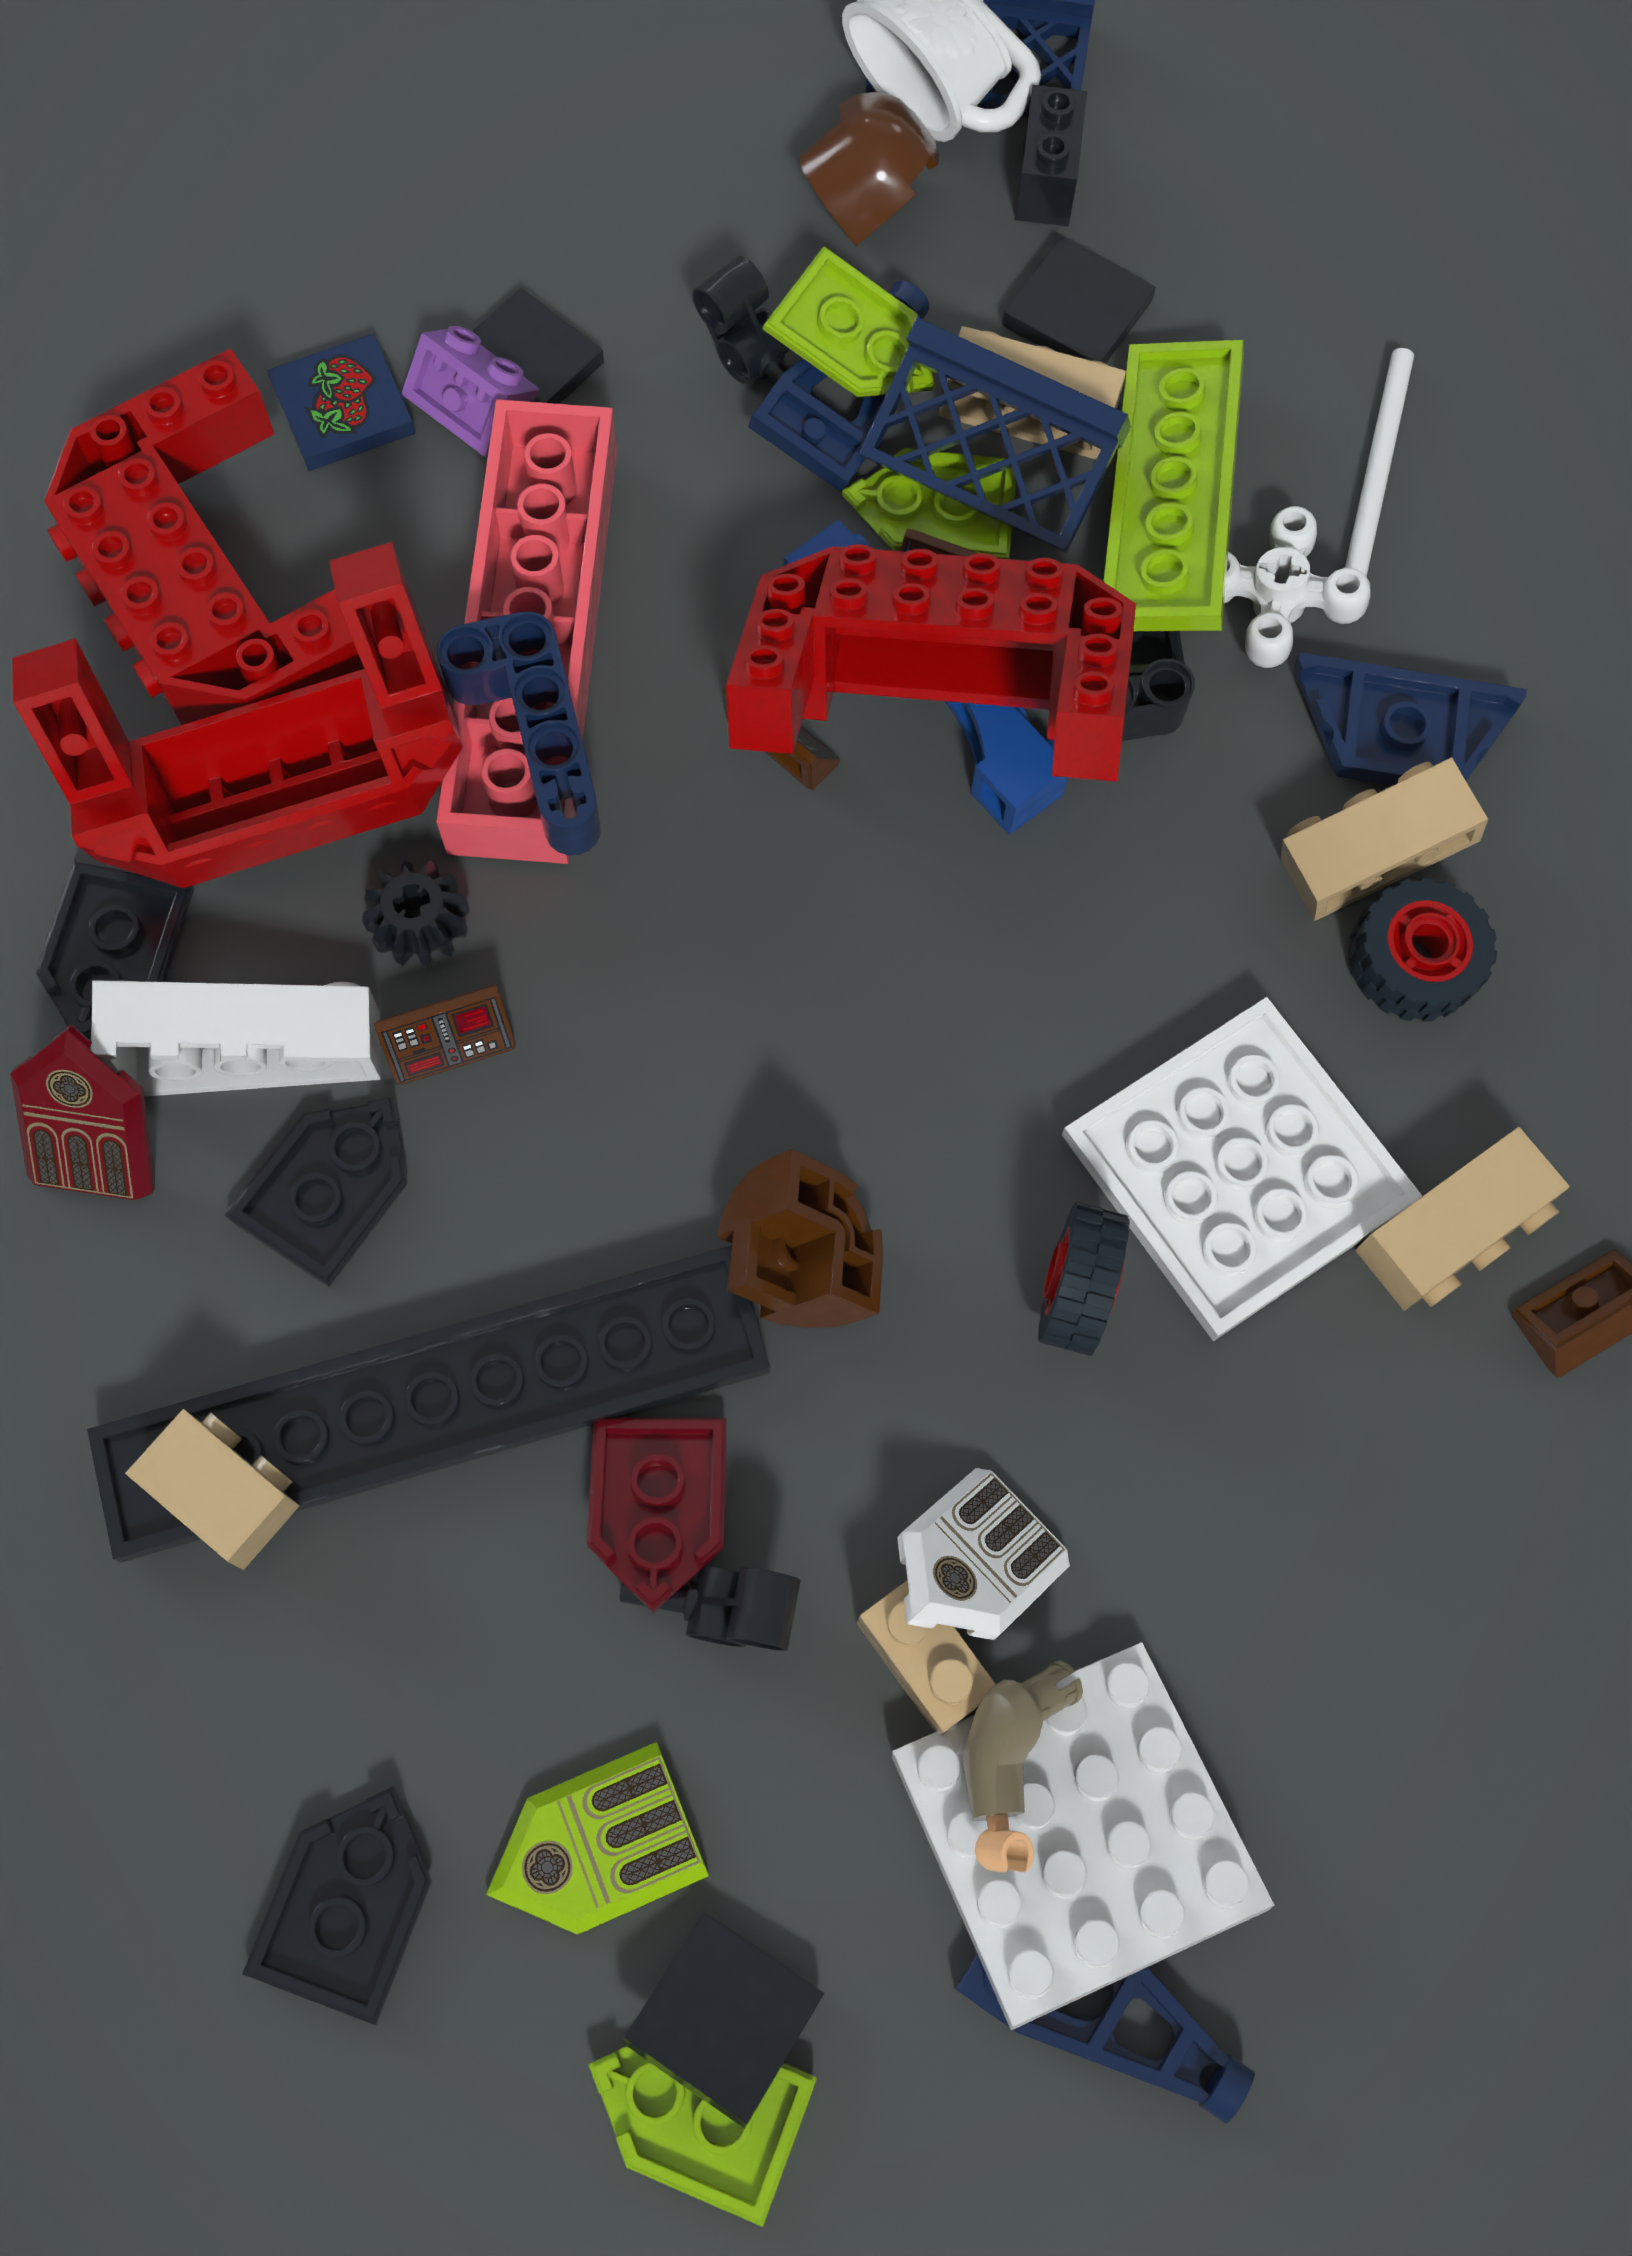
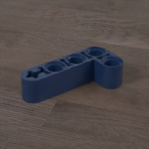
(544, 733)

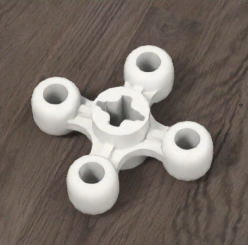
(1285, 586)

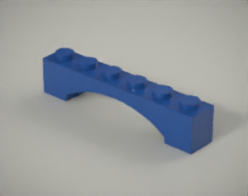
(1009, 754)

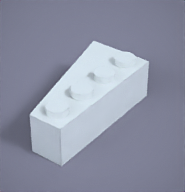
(235, 1034)

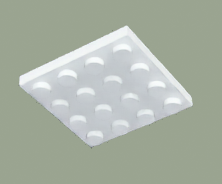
(1240, 1167)
(1122, 1837)

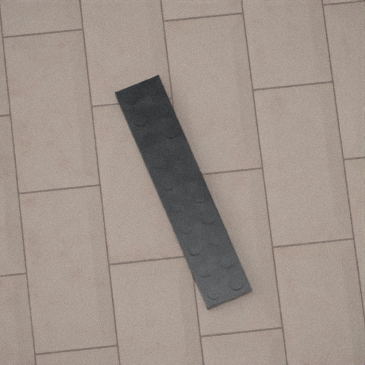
(456, 1392)

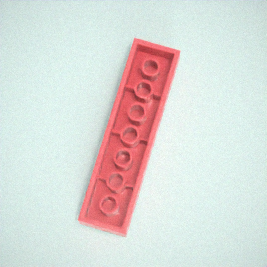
(540, 554)

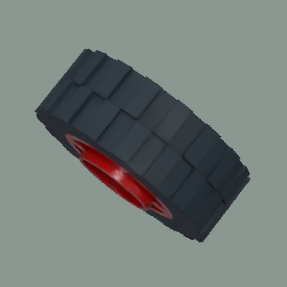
(1446, 925)
(1083, 1278)

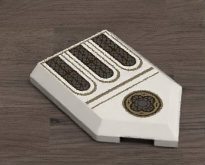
(977, 1558)

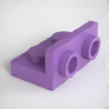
(460, 382)

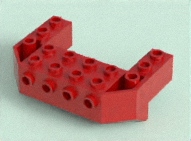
(160, 566)
(938, 633)
(261, 774)

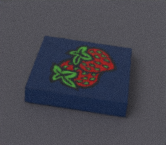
(341, 402)

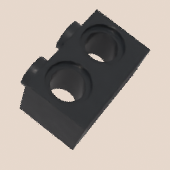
(1051, 155)

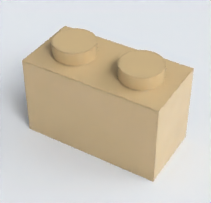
(214, 1488)
(928, 1663)

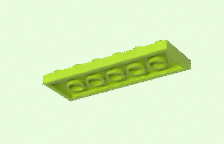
(1176, 483)

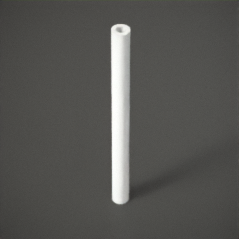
(1379, 460)

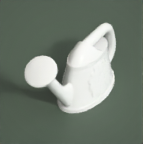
(941, 60)

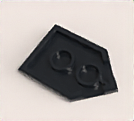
(108, 930)
(325, 1187)
(344, 1909)

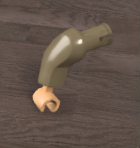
(995, 1754)

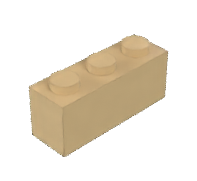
(1082, 375)
(1382, 837)
(1464, 1221)

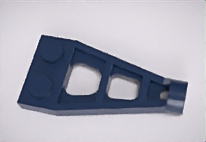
(812, 430)
(1094, 2040)

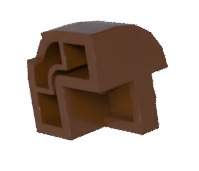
(869, 162)
(802, 1244)

